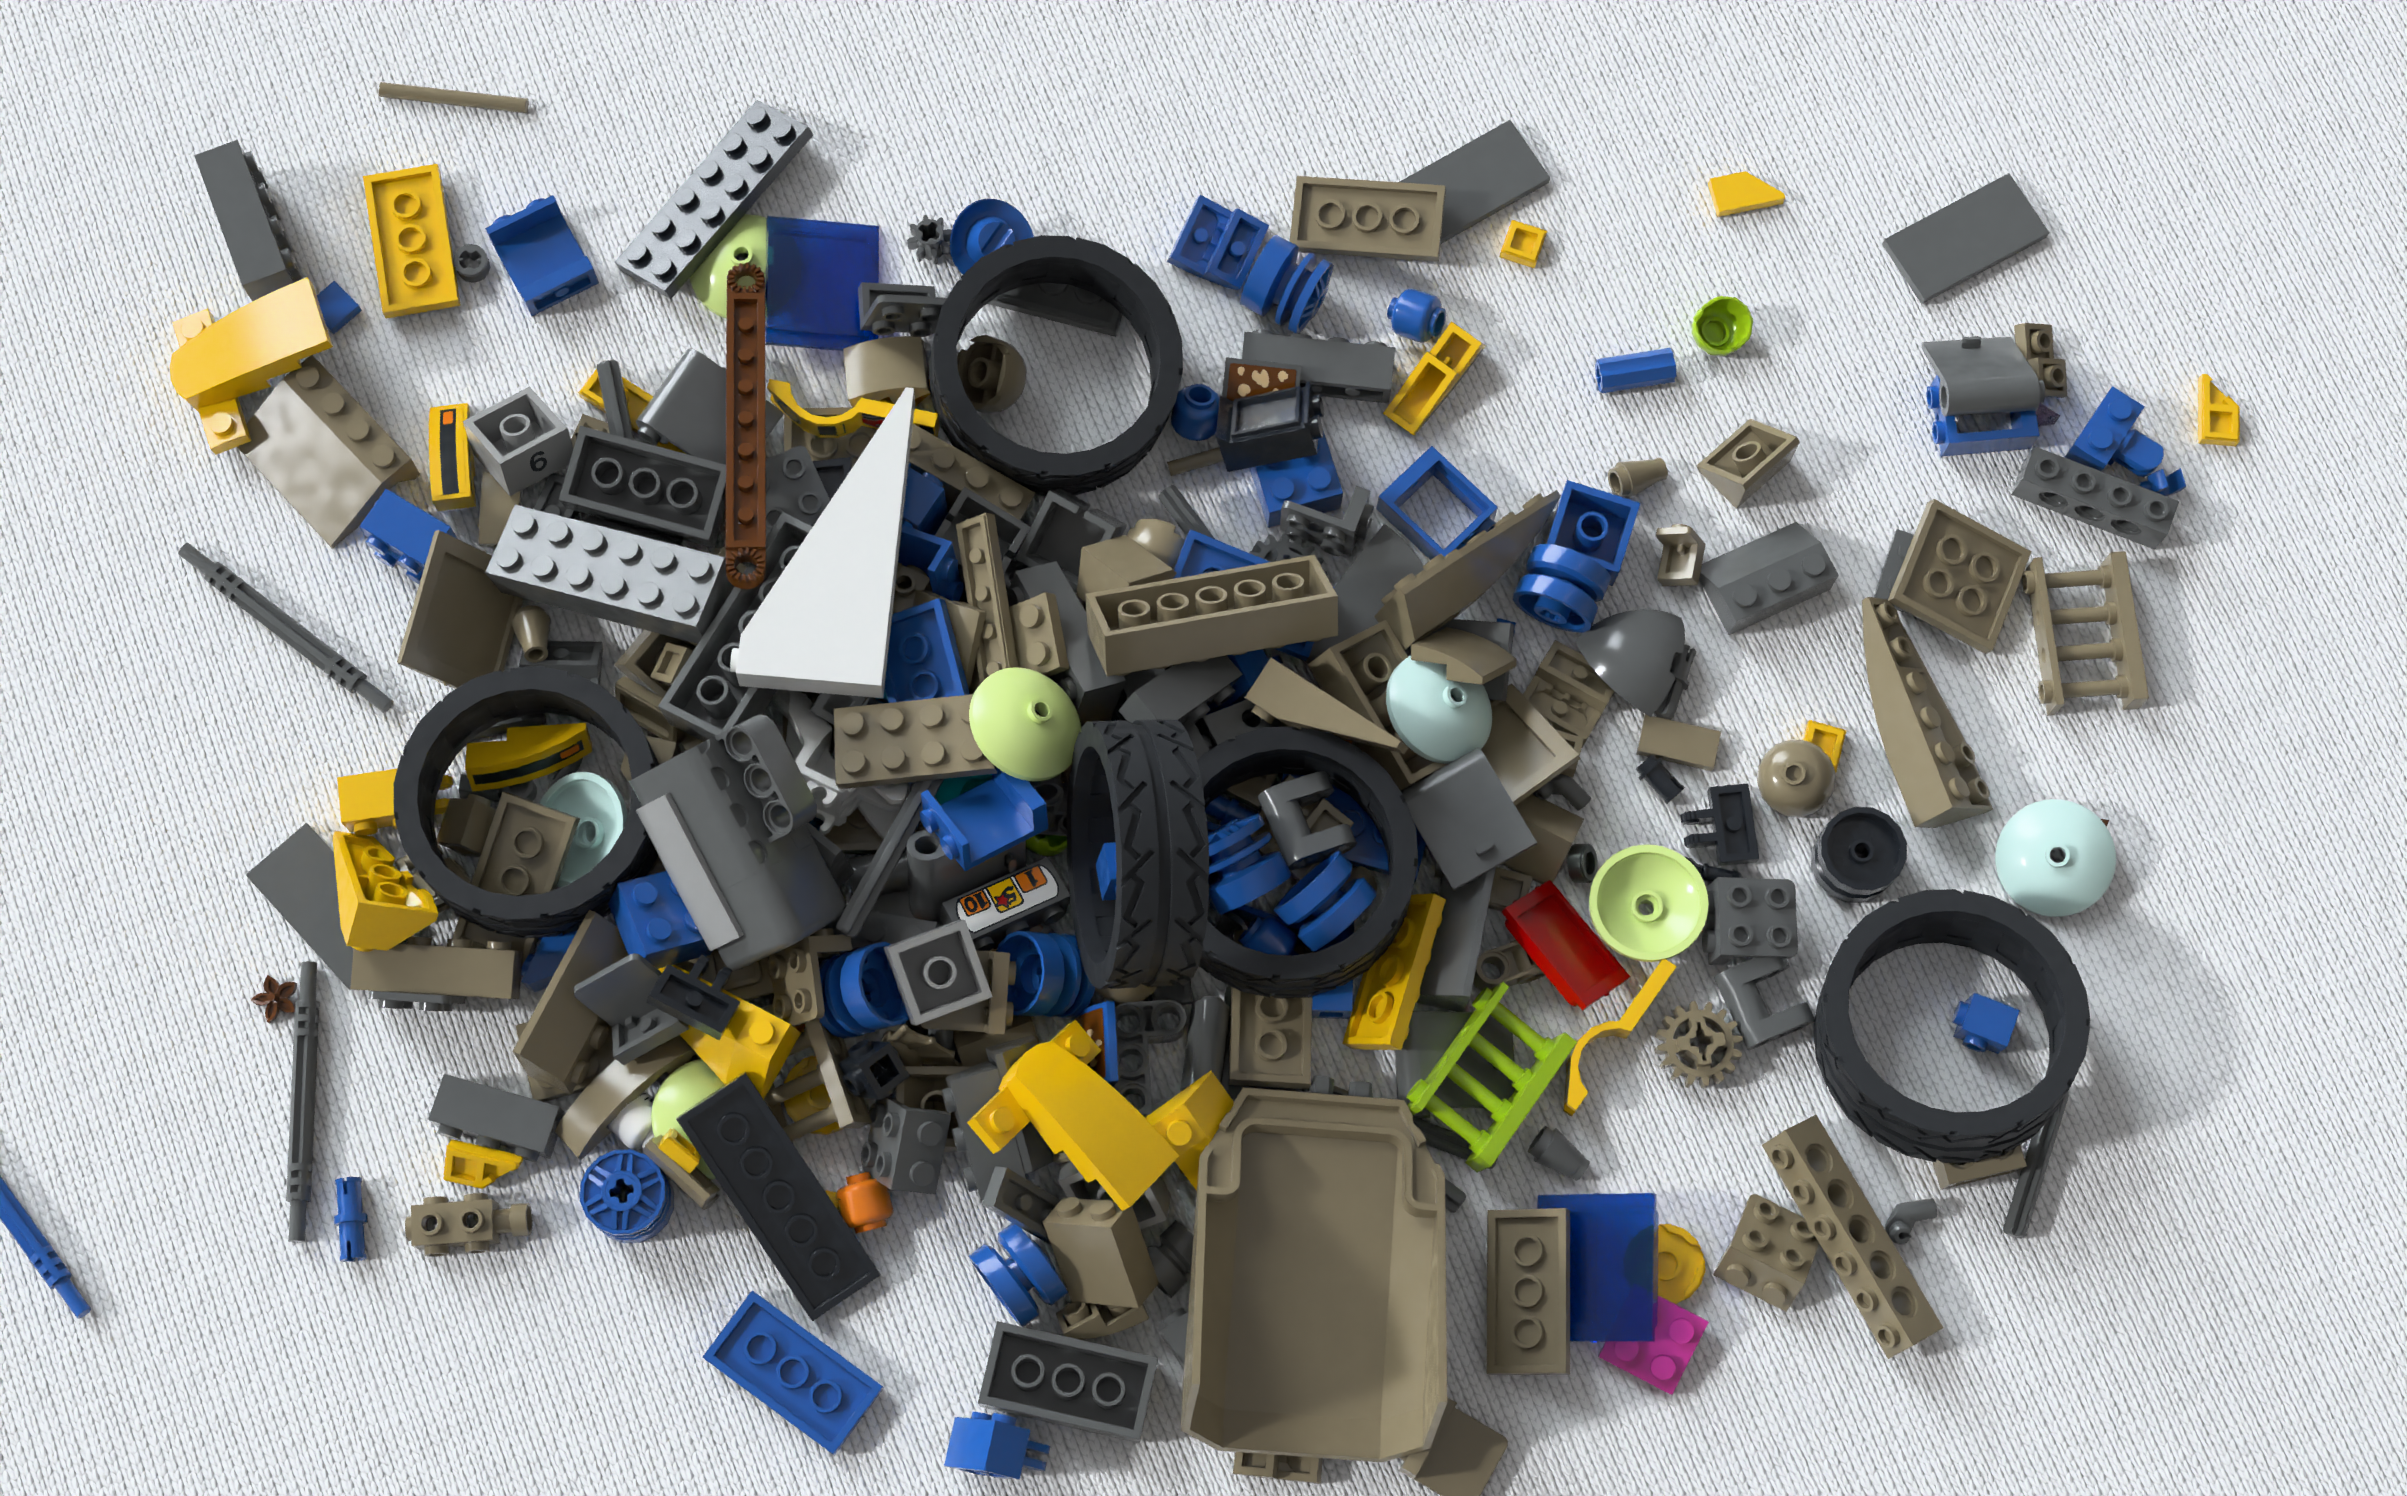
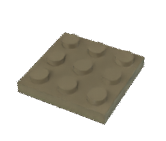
(1959, 576)

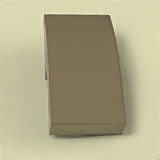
(2037, 347)
(494, 510)
(1093, 1320)

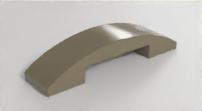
(613, 1090)

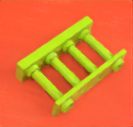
(1528, 1082)

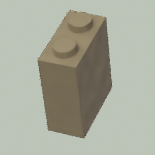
(1100, 1252)

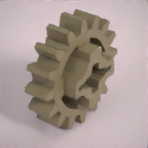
(1715, 1042)

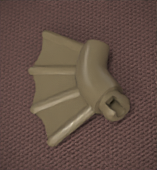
(919, 1049)

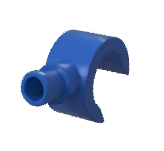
(2164, 484)

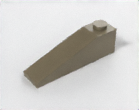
(1300, 704)

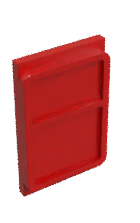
(1563, 946)

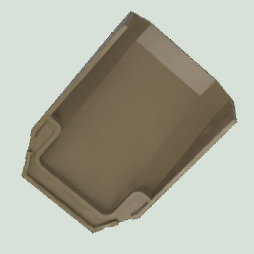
(1317, 1281)

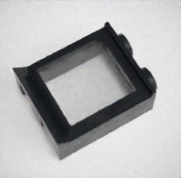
(1269, 427)

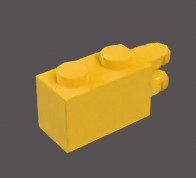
(368, 801)

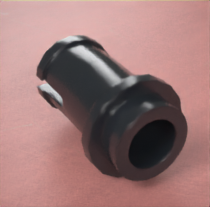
(1659, 778)

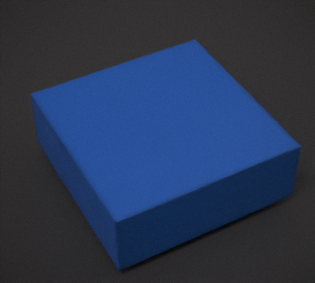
(337, 307)

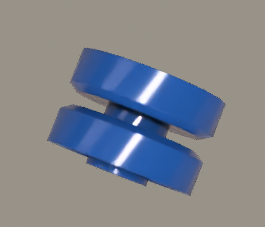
(1561, 588)
(1326, 901)
(1022, 1271)

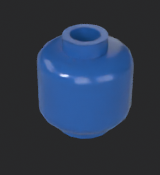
(1416, 315)
(1196, 412)
(1269, 937)

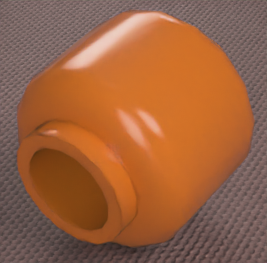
(864, 1203)

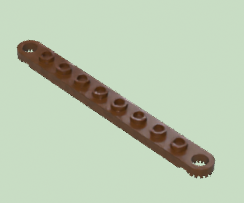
(745, 427)

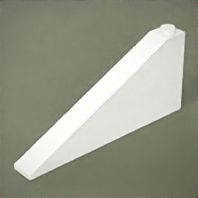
(834, 602)

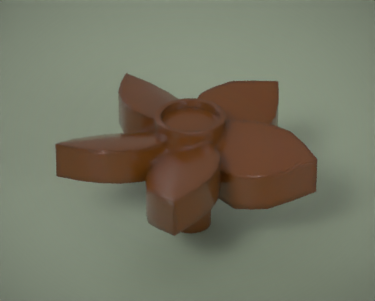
(276, 998)

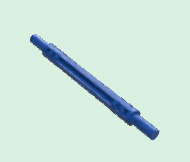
(39, 1251)

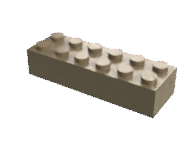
(1211, 615)

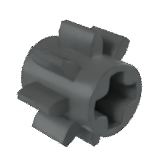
(927, 230)

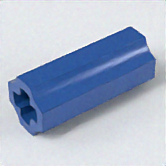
(1635, 370)

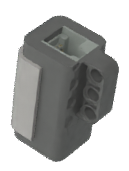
(739, 843)

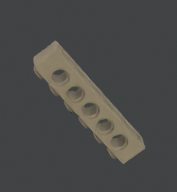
(1852, 1236)

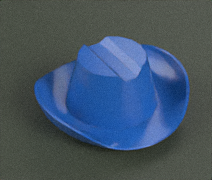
(985, 228)

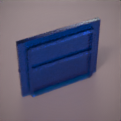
(816, 280)
(1611, 1265)

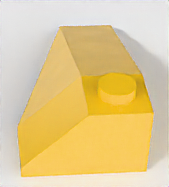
(374, 897)
(751, 1044)
(1192, 1121)

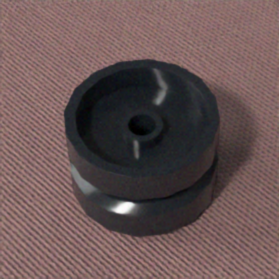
(1880, 858)

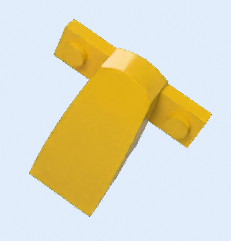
(242, 354)
(1078, 1115)

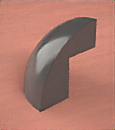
(1635, 654)

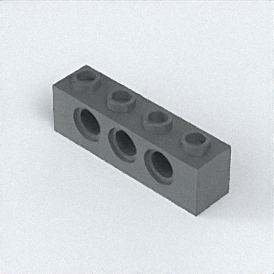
(2095, 498)

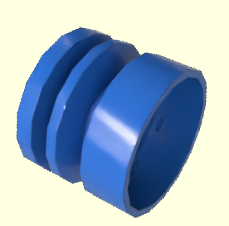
(1282, 282)
(1240, 866)
(1048, 974)
(860, 993)
(647, 1207)

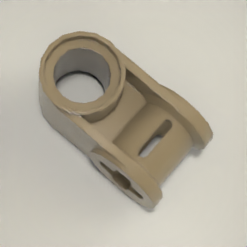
(1513, 964)

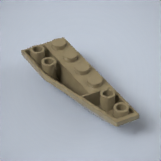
(1461, 577)
(1916, 727)

